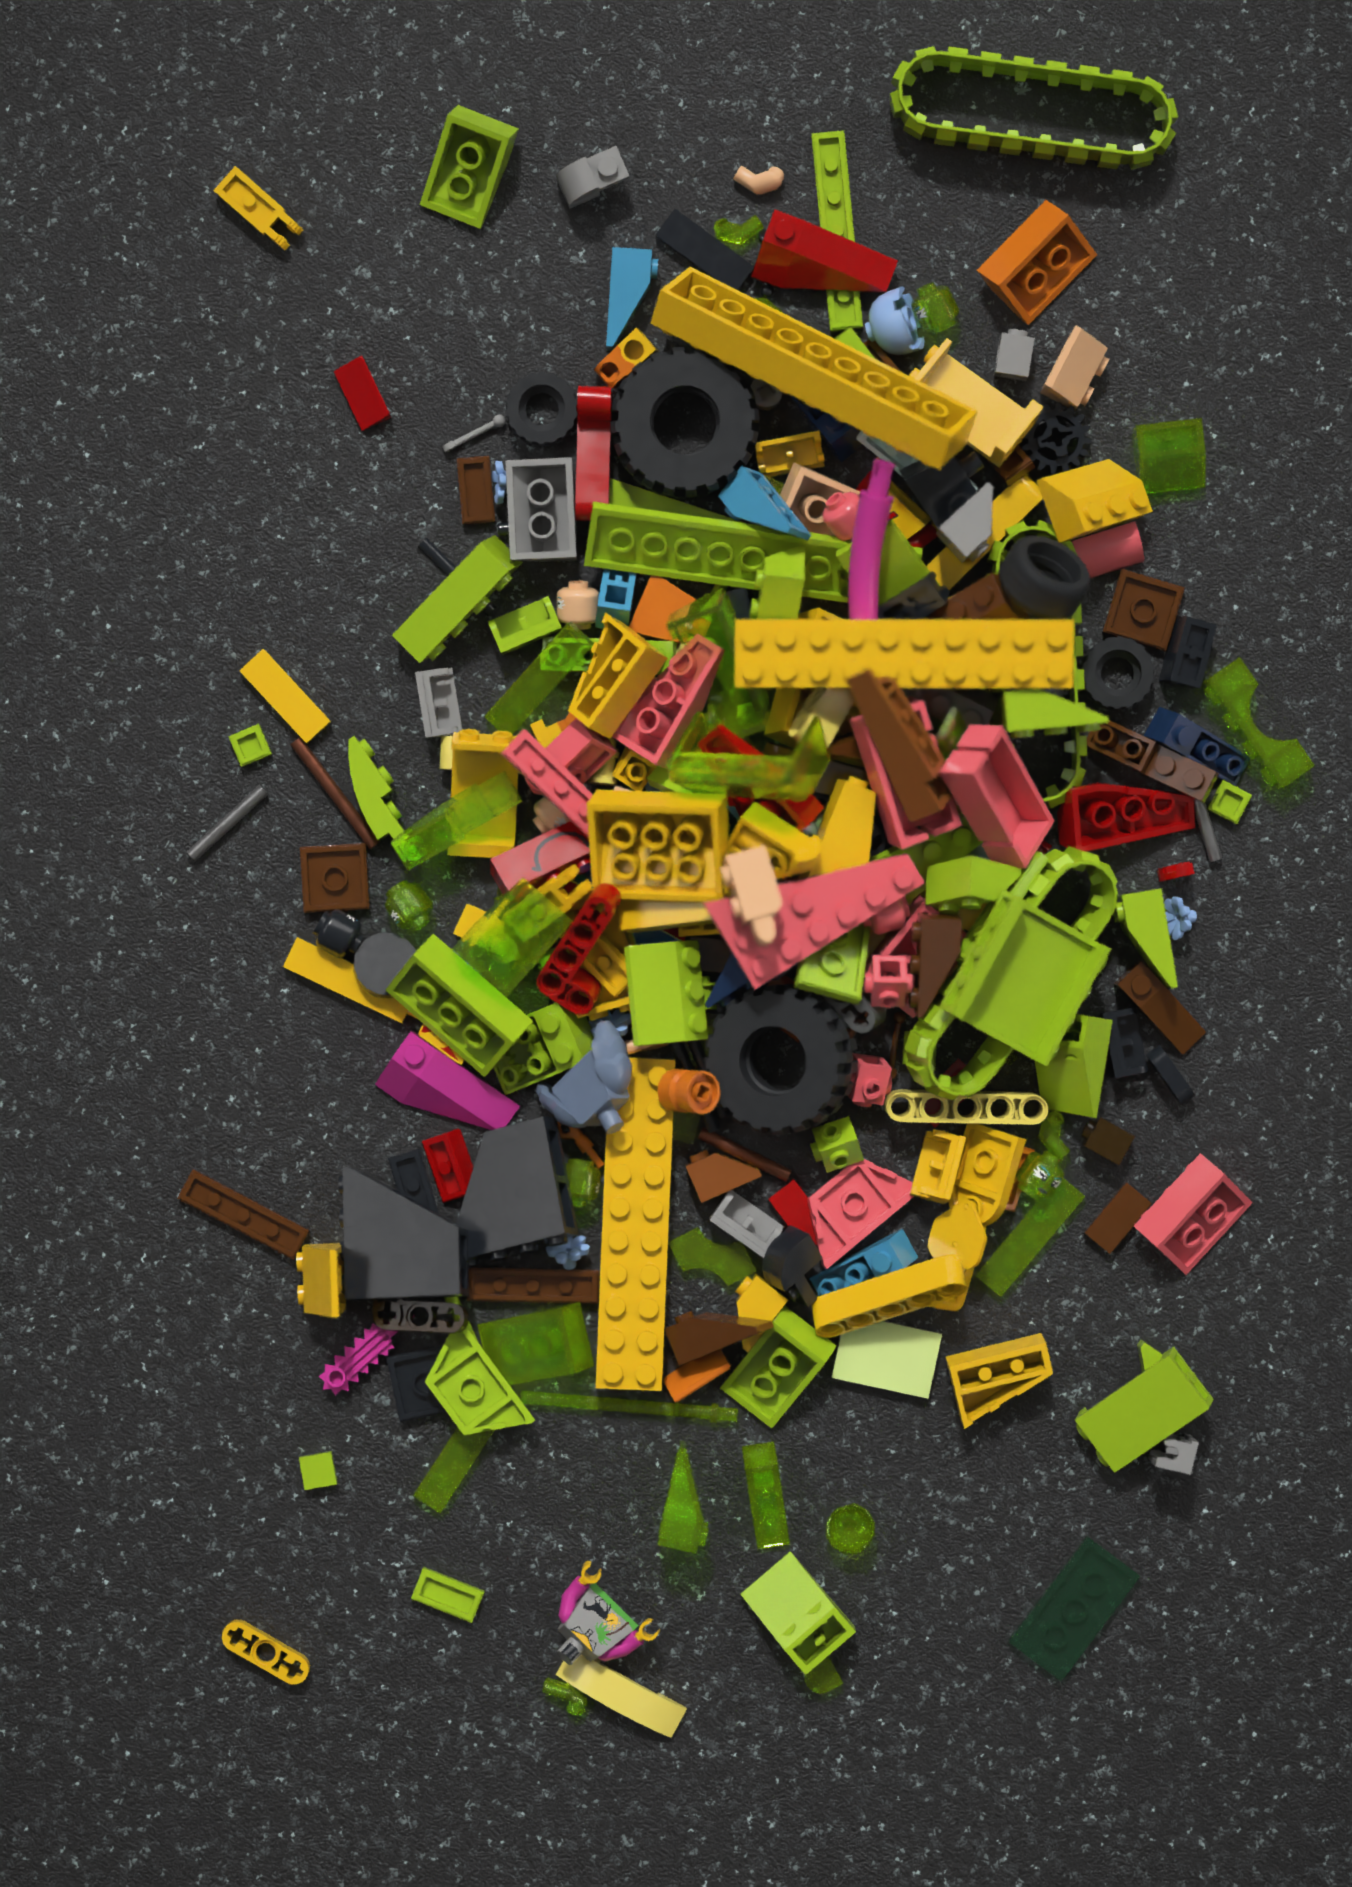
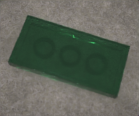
(1074, 1608)

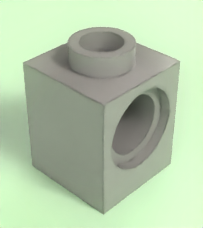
(1014, 355)

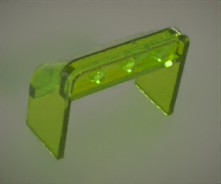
(737, 708)
(749, 775)

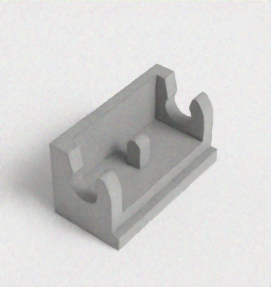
(438, 702)
(746, 1222)
(1179, 1454)

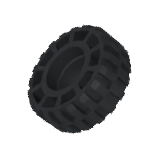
(672, 374)
(826, 1051)

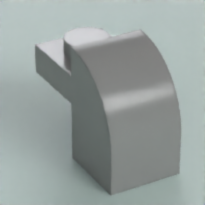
(588, 176)

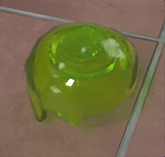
(850, 1529)

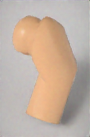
(761, 182)

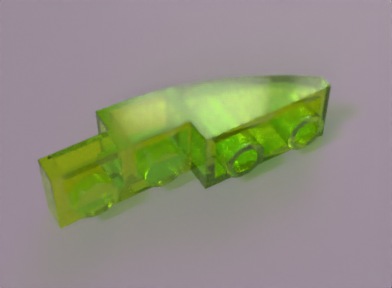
(454, 819)

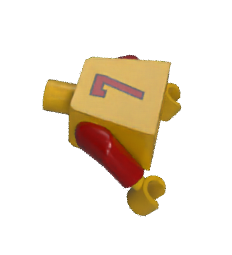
(906, 515)

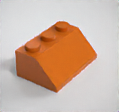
(1037, 261)

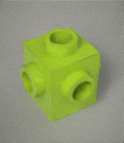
(836, 1144)

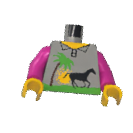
(596, 1623)

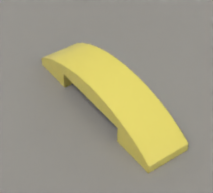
(623, 1695)

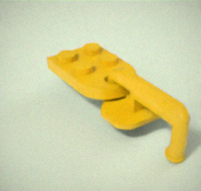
(977, 1199)

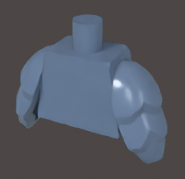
(594, 1086)

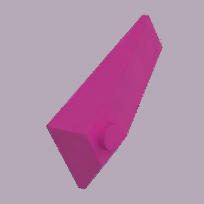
(435, 1083)

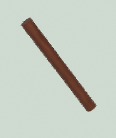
(335, 792)

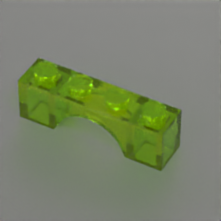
(1233, 691)

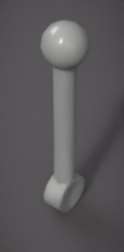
(498, 421)

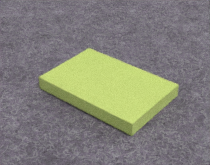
(889, 1358)

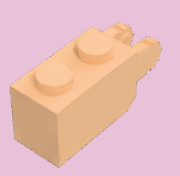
(754, 892)

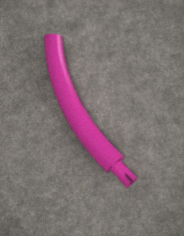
(867, 543)

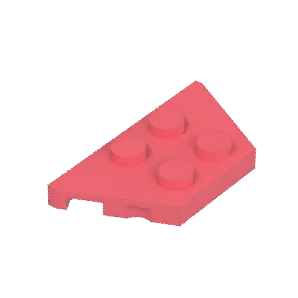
(854, 1206)

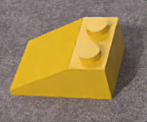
(321, 1279)

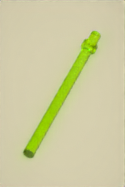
(632, 1406)

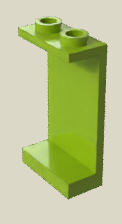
(1144, 1411)

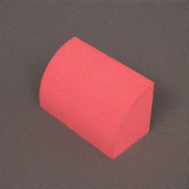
(1110, 549)

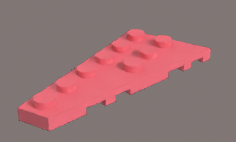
(815, 913)

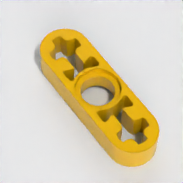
(249, 1631)

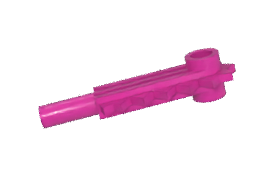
(356, 1359)

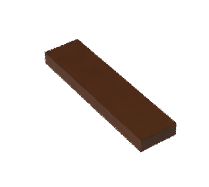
(243, 1214)
(533, 1285)

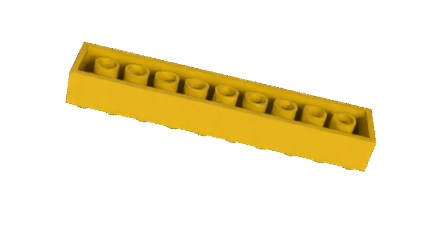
(814, 367)
(907, 650)
(635, 1236)

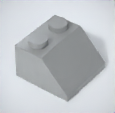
(970, 526)

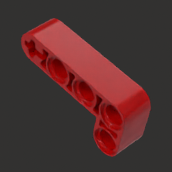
(593, 449)
(580, 941)

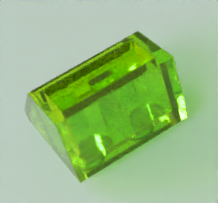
(1170, 455)

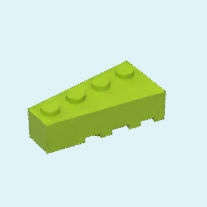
(456, 599)

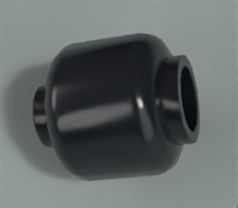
(338, 933)

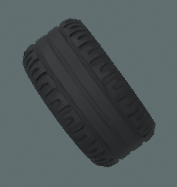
(1044, 578)

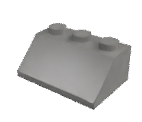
(541, 510)

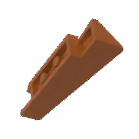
(902, 744)

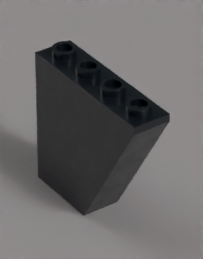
(518, 1193)
(397, 1244)

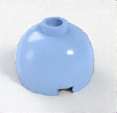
(894, 323)

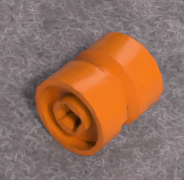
(688, 1091)

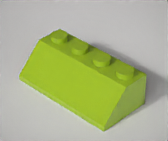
(458, 1005)

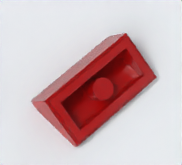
(362, 393)
(449, 1163)

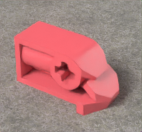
(579, 751)

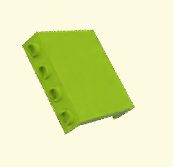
(1025, 978)

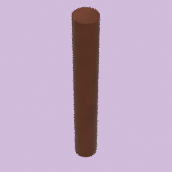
(745, 1154)

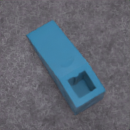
(873, 1261)

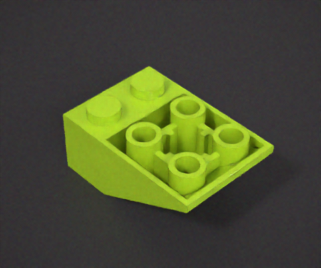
(1037, 709)
(546, 1048)
(1076, 1073)
(798, 1612)

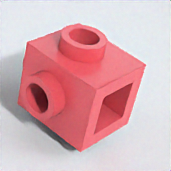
(888, 981)
(871, 1081)

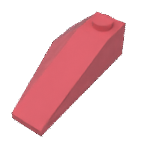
(671, 701)

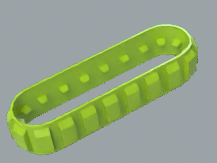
(1054, 73)
(1078, 744)
(992, 1052)

